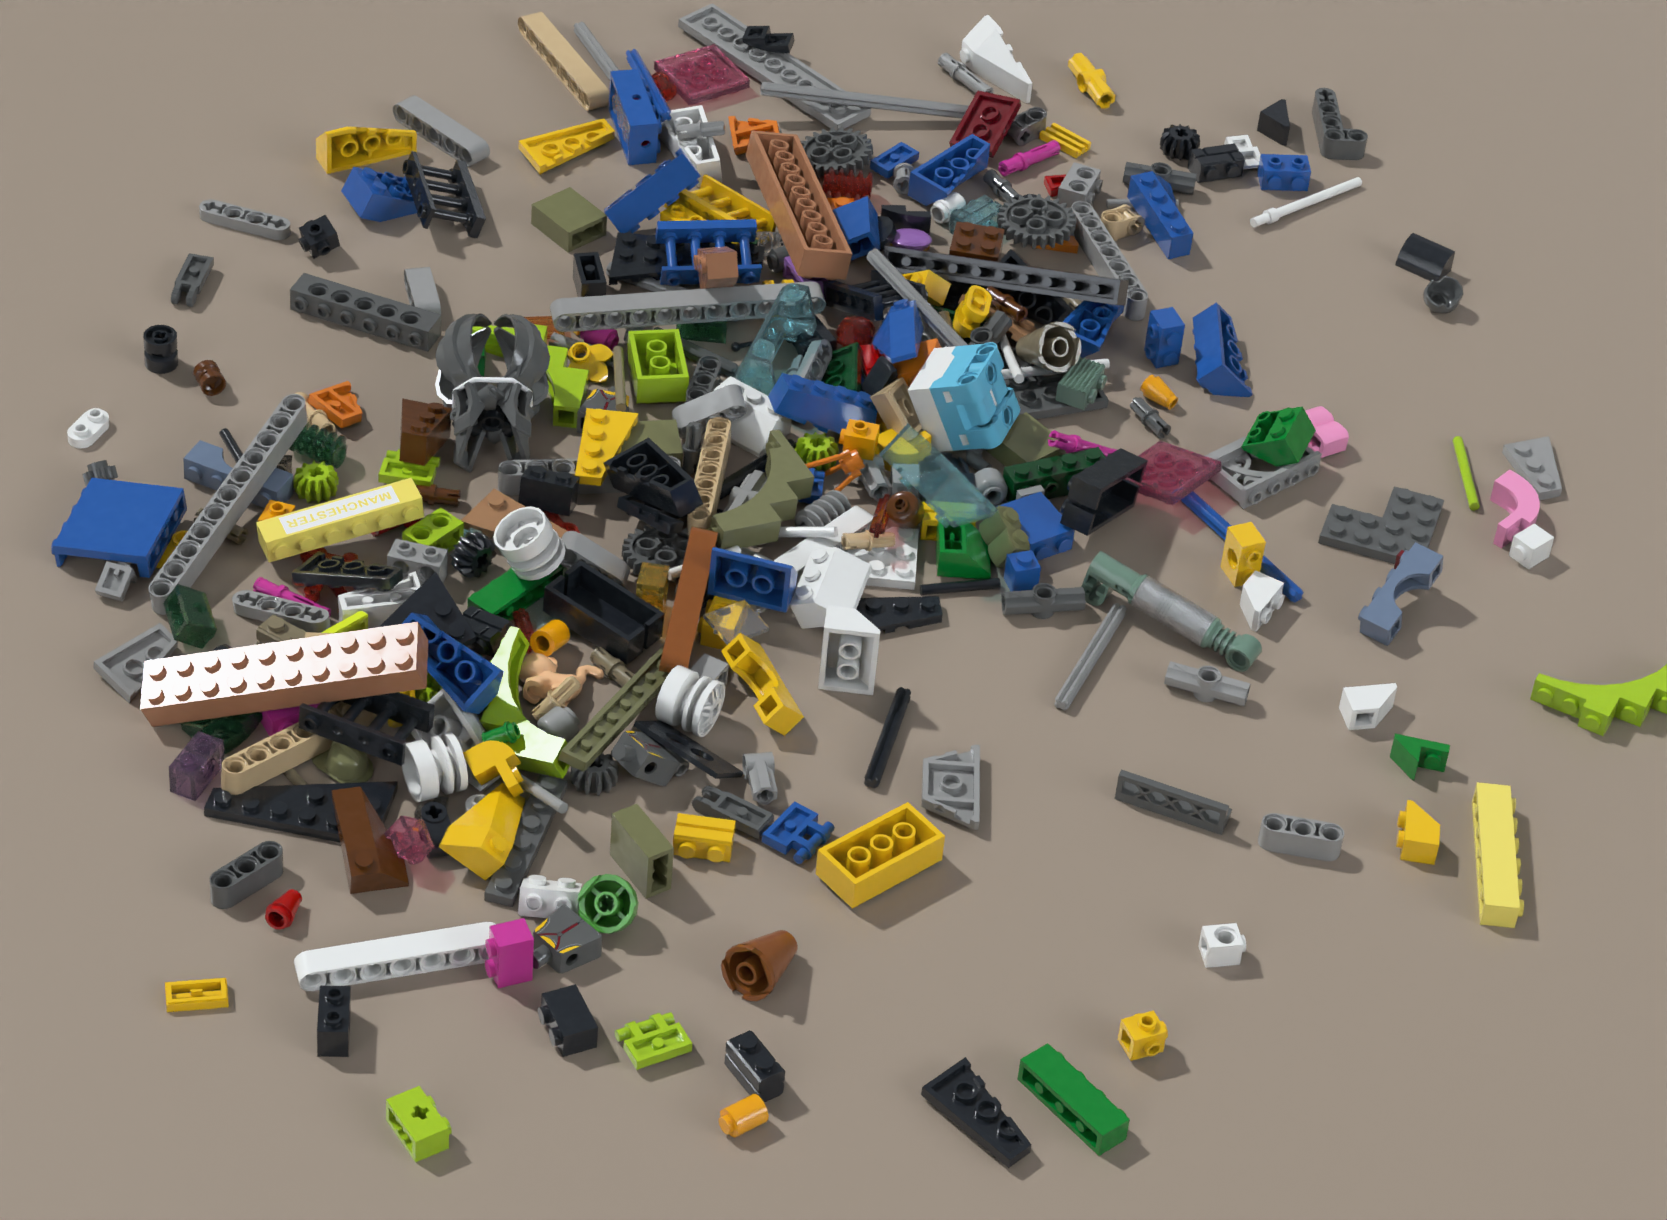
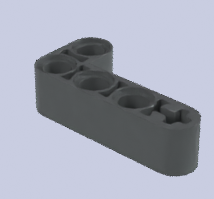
(1332, 138)

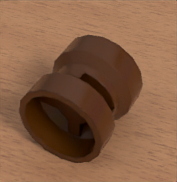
(209, 377)

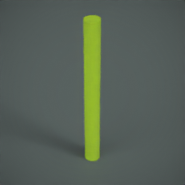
(1466, 473)

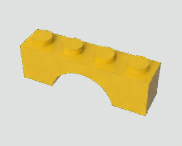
(774, 701)

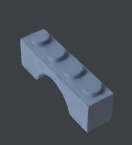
(207, 467)
(1416, 570)

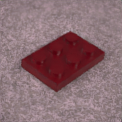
(987, 118)

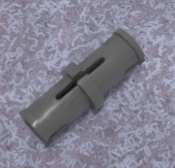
(1001, 186)

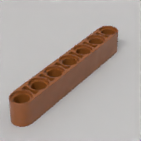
(688, 599)

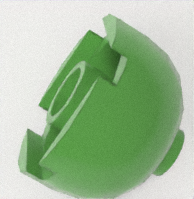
(608, 903)

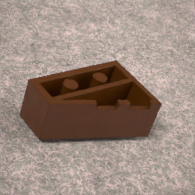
(423, 430)

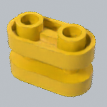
(972, 311)

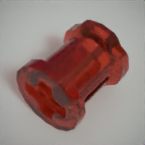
(666, 88)

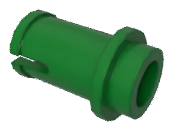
(507, 733)

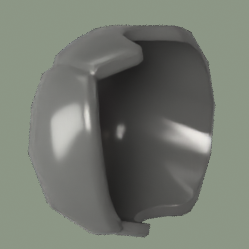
(1443, 295)

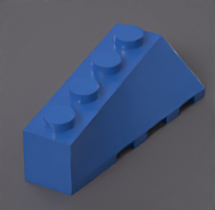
(948, 170)
(652, 193)
(1156, 203)
(1092, 324)
(1218, 354)
(820, 403)
(459, 670)

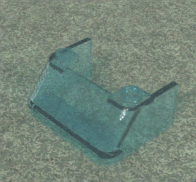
(937, 479)

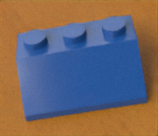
(752, 579)

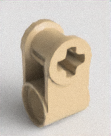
(1122, 222)

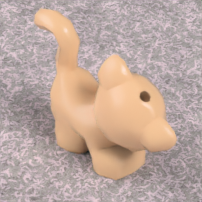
(540, 676)

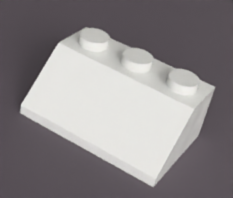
(753, 428)
(828, 579)
(848, 652)

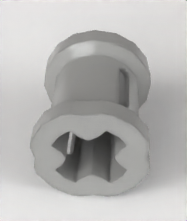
(899, 174)

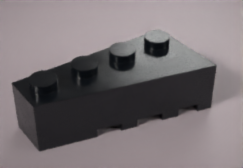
(653, 478)

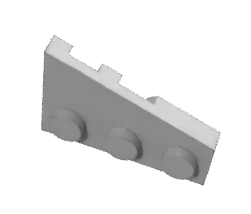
(1536, 464)
(125, 664)

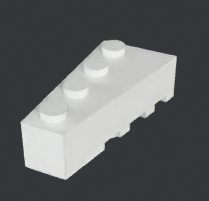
(700, 152)

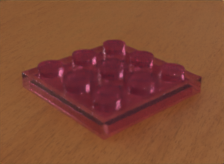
(703, 74)
(1174, 472)

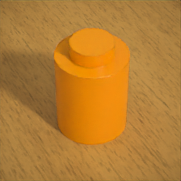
(550, 637)
(743, 1116)

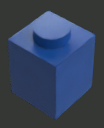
(1021, 571)

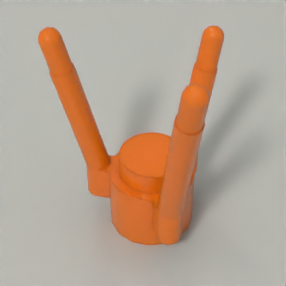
(850, 463)

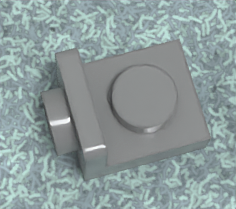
(115, 580)

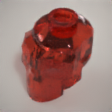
(854, 330)

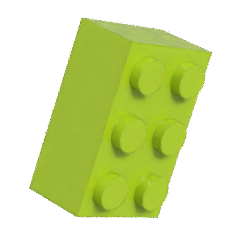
(657, 366)

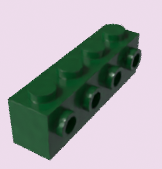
(1050, 472)

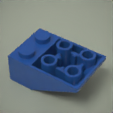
(378, 195)

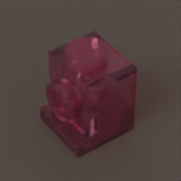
(410, 839)

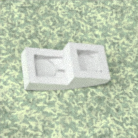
(1250, 153)

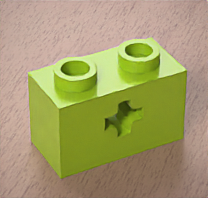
(418, 1123)

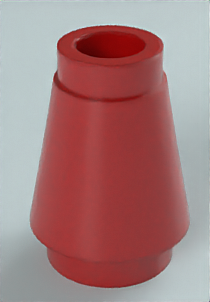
(283, 910)

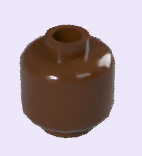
(905, 509)

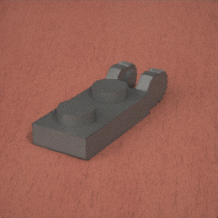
(192, 278)
(727, 806)

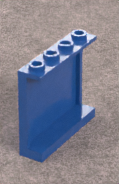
(121, 523)

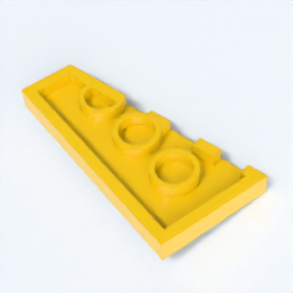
(565, 144)
(600, 441)

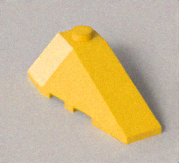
(361, 146)

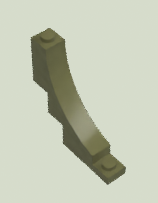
(761, 517)

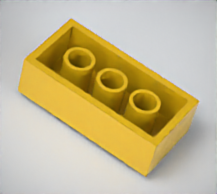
(880, 855)

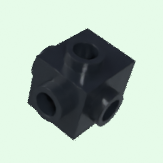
(318, 237)

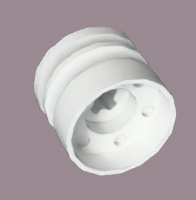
(529, 543)
(690, 701)
(434, 767)

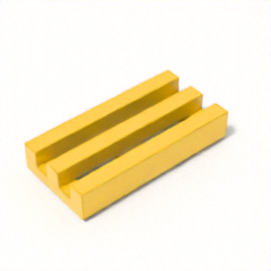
(1069, 142)
(196, 998)

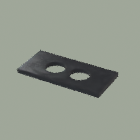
(714, 765)

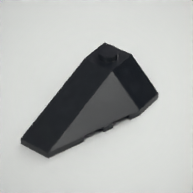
(1039, 306)

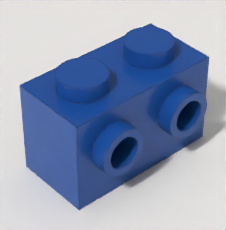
(1284, 172)
(1164, 337)

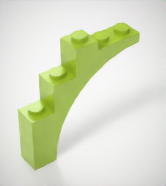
(566, 385)
(1599, 704)
(534, 748)

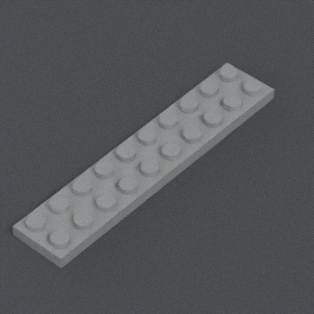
(717, 27)

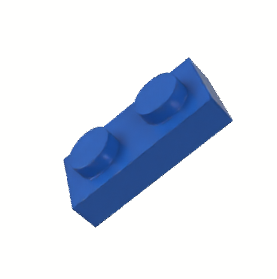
(886, 162)

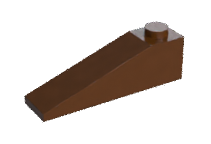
(366, 851)

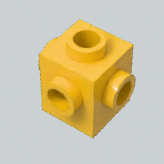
(1142, 1035)

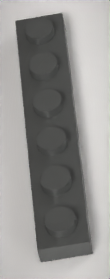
(531, 831)

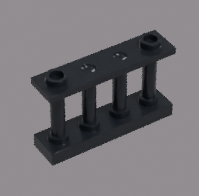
(460, 186)
(866, 298)
(393, 706)

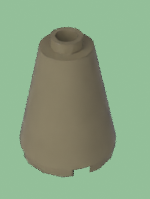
(1050, 347)

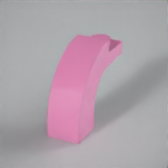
(1519, 500)

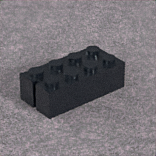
(1102, 491)
(603, 612)

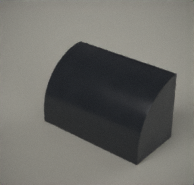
(1425, 258)

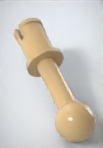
(318, 416)

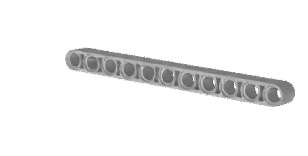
(671, 307)
(230, 500)

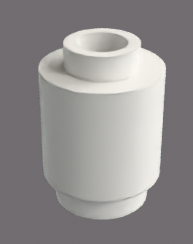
(943, 208)

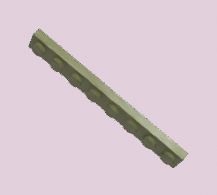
(615, 715)

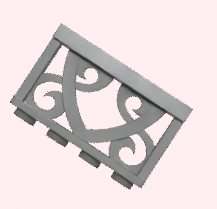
(1259, 483)

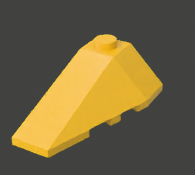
(485, 832)

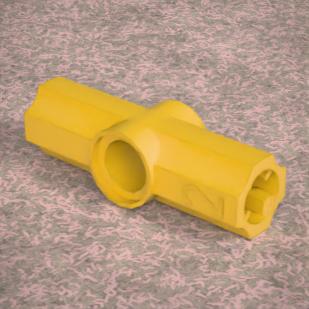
(1091, 80)

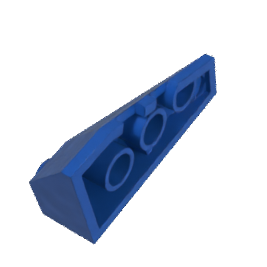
(900, 332)

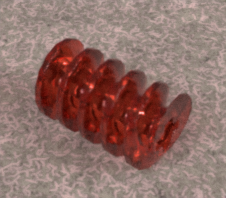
(847, 184)

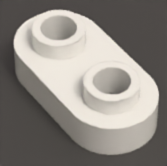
(88, 428)

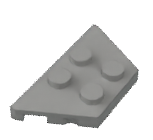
(953, 786)

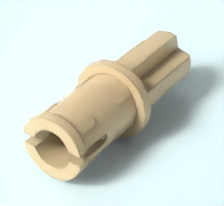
(866, 540)
(557, 697)

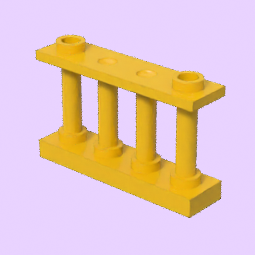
(720, 202)

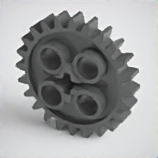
(838, 150)
(1036, 221)
(654, 548)

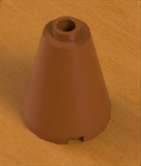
(758, 964)

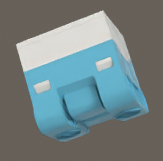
(964, 398)

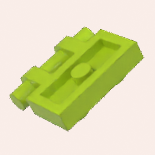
(394, 470)
(655, 1046)

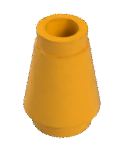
(1157, 391)

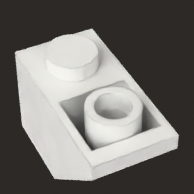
(1260, 598)
(1366, 705)

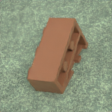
(716, 267)

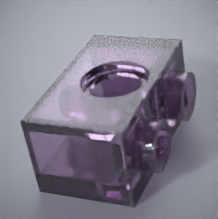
(196, 765)

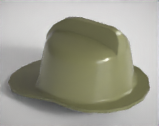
(344, 764)

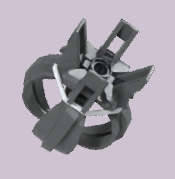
(480, 407)

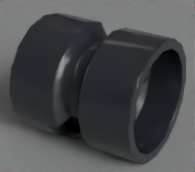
(160, 349)

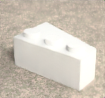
(376, 603)

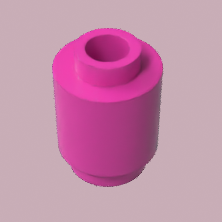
(607, 337)

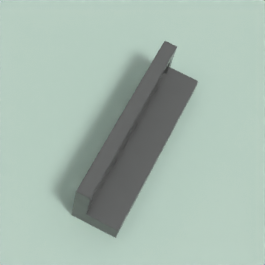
(1172, 802)

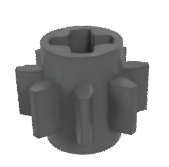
(100, 470)

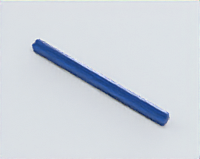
(636, 62)
(1220, 525)

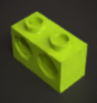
(436, 530)

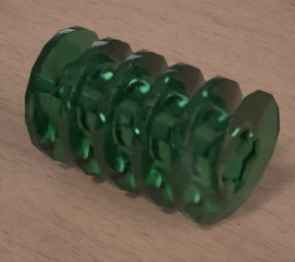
(321, 445)

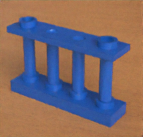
(706, 232)

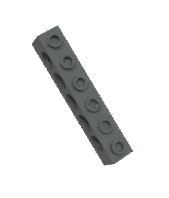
(365, 312)

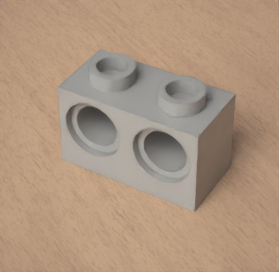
(1080, 185)
(418, 558)

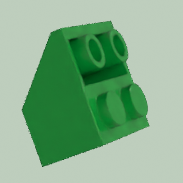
(1280, 436)
(961, 552)

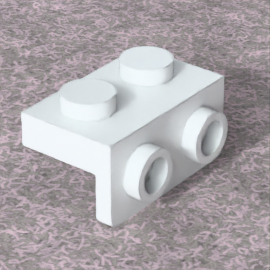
(543, 897)

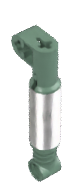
(1169, 608)

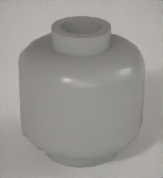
(991, 485)
(560, 723)

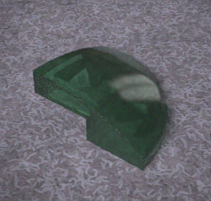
(231, 729)

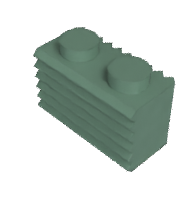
(1081, 383)

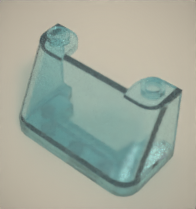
(786, 319)

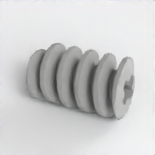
(823, 510)

